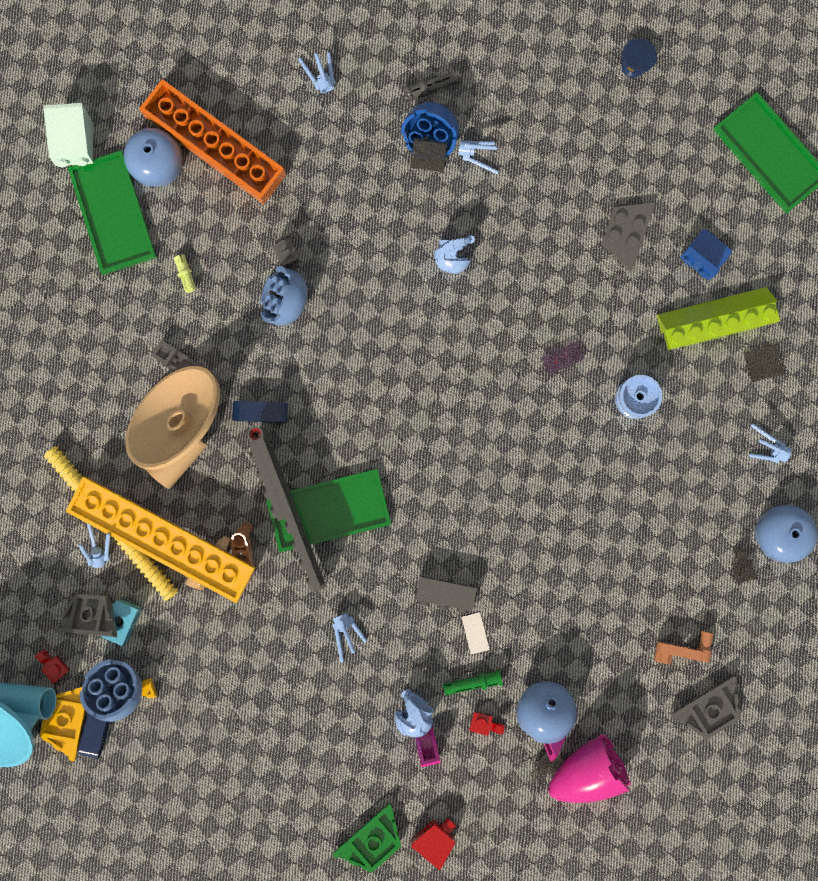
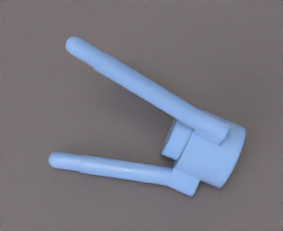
(324, 83)
(468, 148)
(779, 450)
(97, 556)
(343, 624)

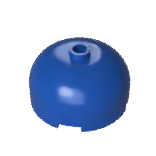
(432, 121)

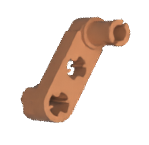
(242, 544)
(665, 651)

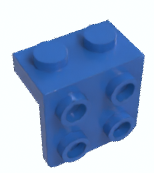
(706, 254)

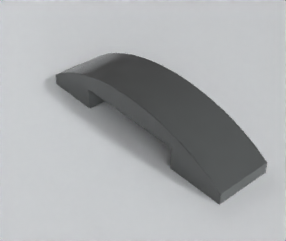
(175, 359)

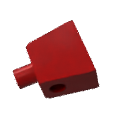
(435, 842)

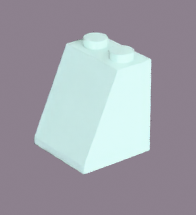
(69, 134)

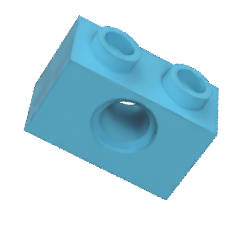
(130, 614)

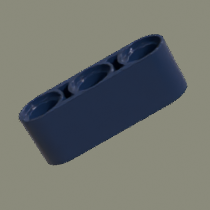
(260, 412)
(93, 737)

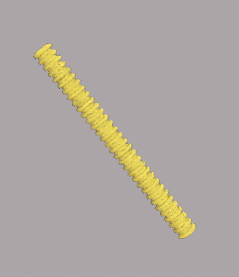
(143, 561)

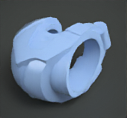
(446, 256)
(417, 719)

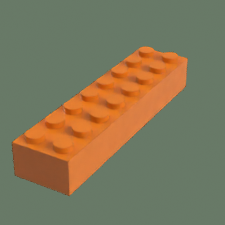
(213, 141)

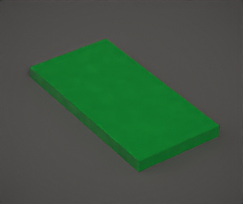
(770, 152)
(112, 213)
(336, 509)

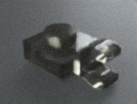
(743, 569)

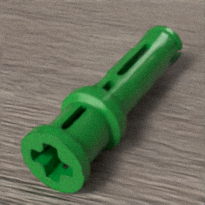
(481, 681)

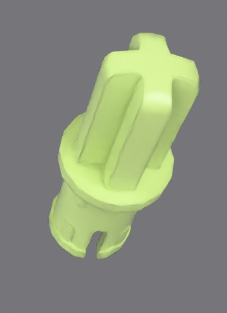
(185, 273)

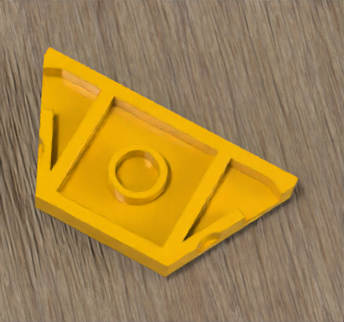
(65, 724)

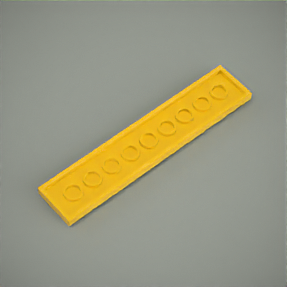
(160, 539)

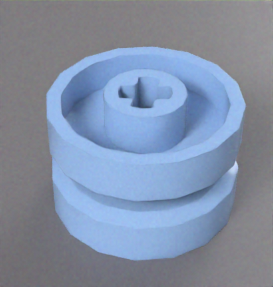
(649, 395)

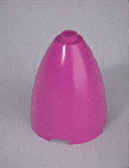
(590, 774)

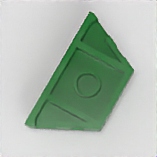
(372, 842)

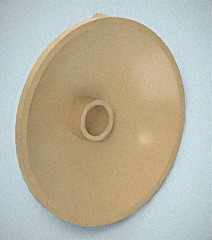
(171, 423)

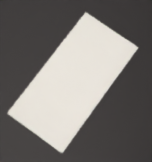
(475, 633)

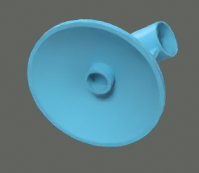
(19, 711)

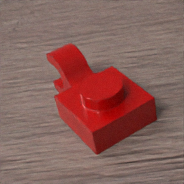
(53, 668)
(482, 724)

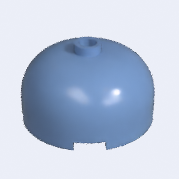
(159, 165)
(292, 300)
(776, 529)
(111, 690)
(546, 712)

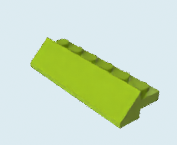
(718, 318)

